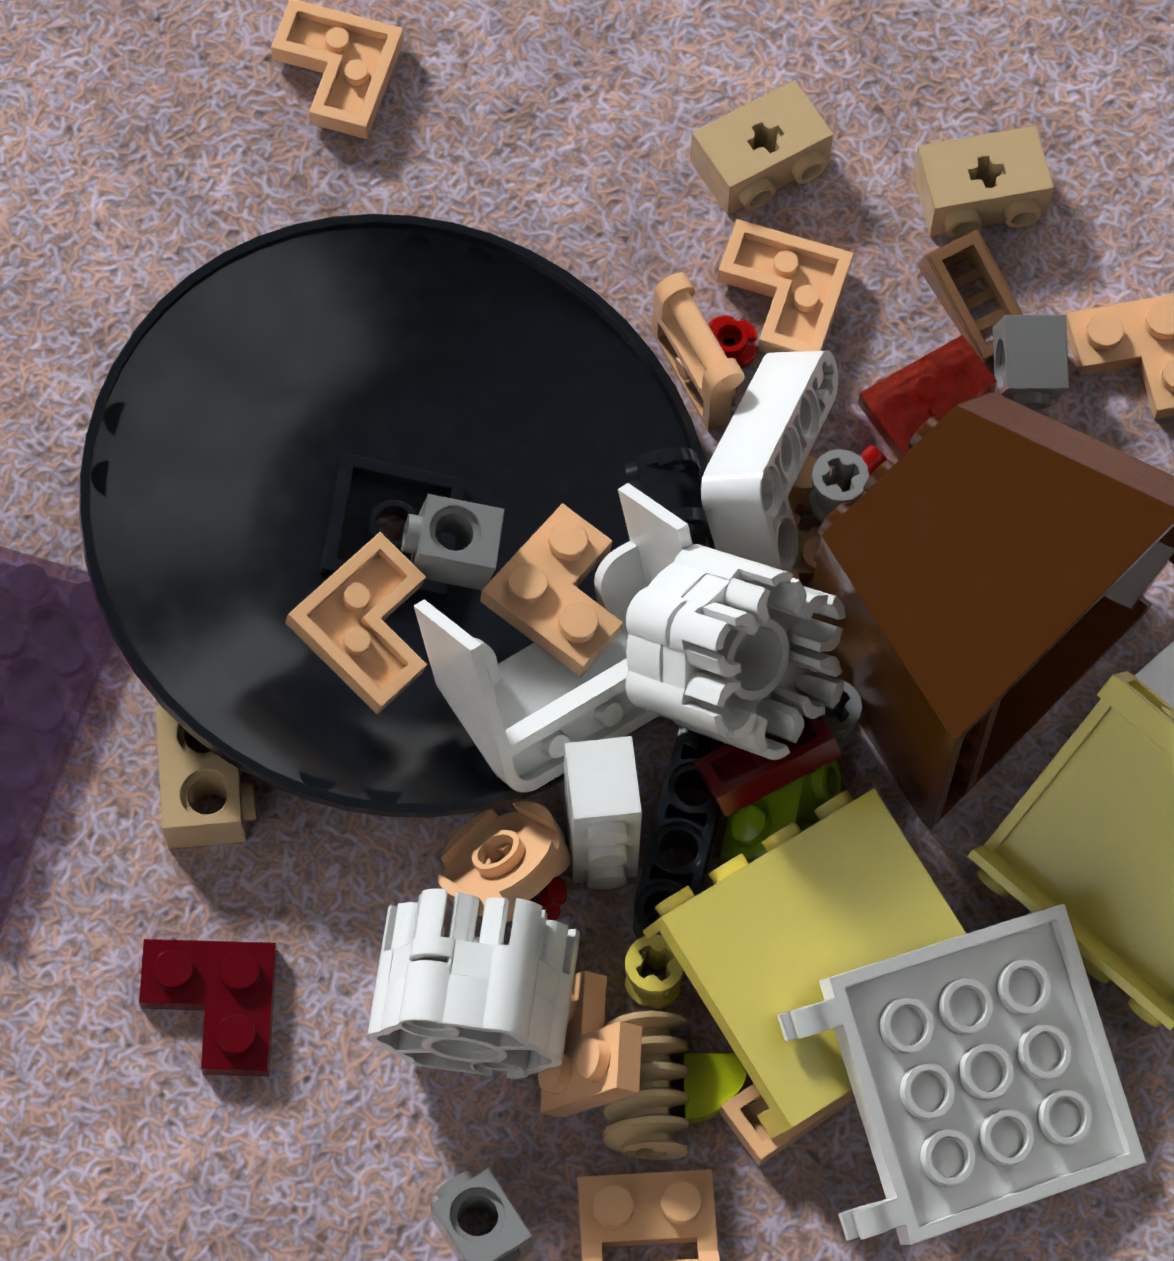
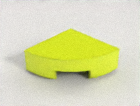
(711, 1083)

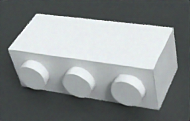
(602, 811)

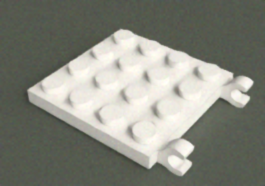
(976, 1075)

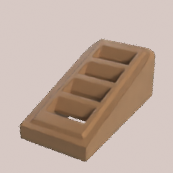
(935, 272)

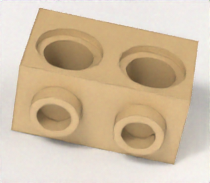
(192, 775)

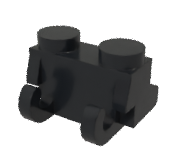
(675, 483)

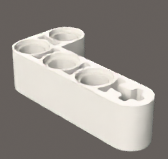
(763, 454)

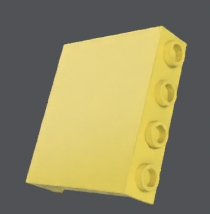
(1103, 844)
(794, 917)

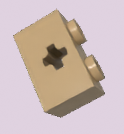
(762, 148)
(983, 181)

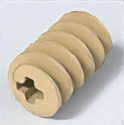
(643, 1120)

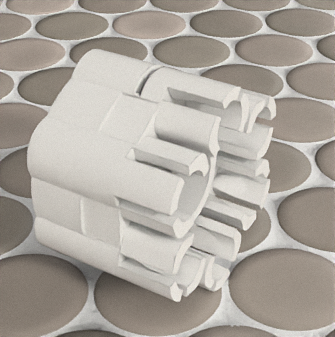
(733, 650)
(469, 997)

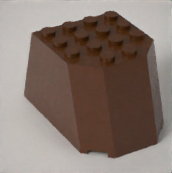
(986, 585)

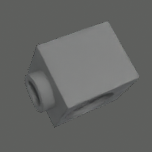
(1031, 358)
(476, 527)
(463, 1193)

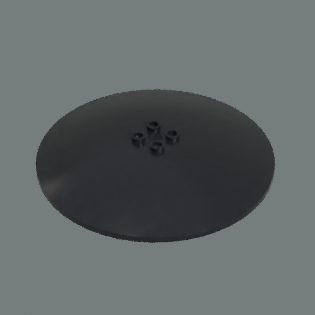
(293, 409)

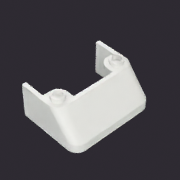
(532, 702)

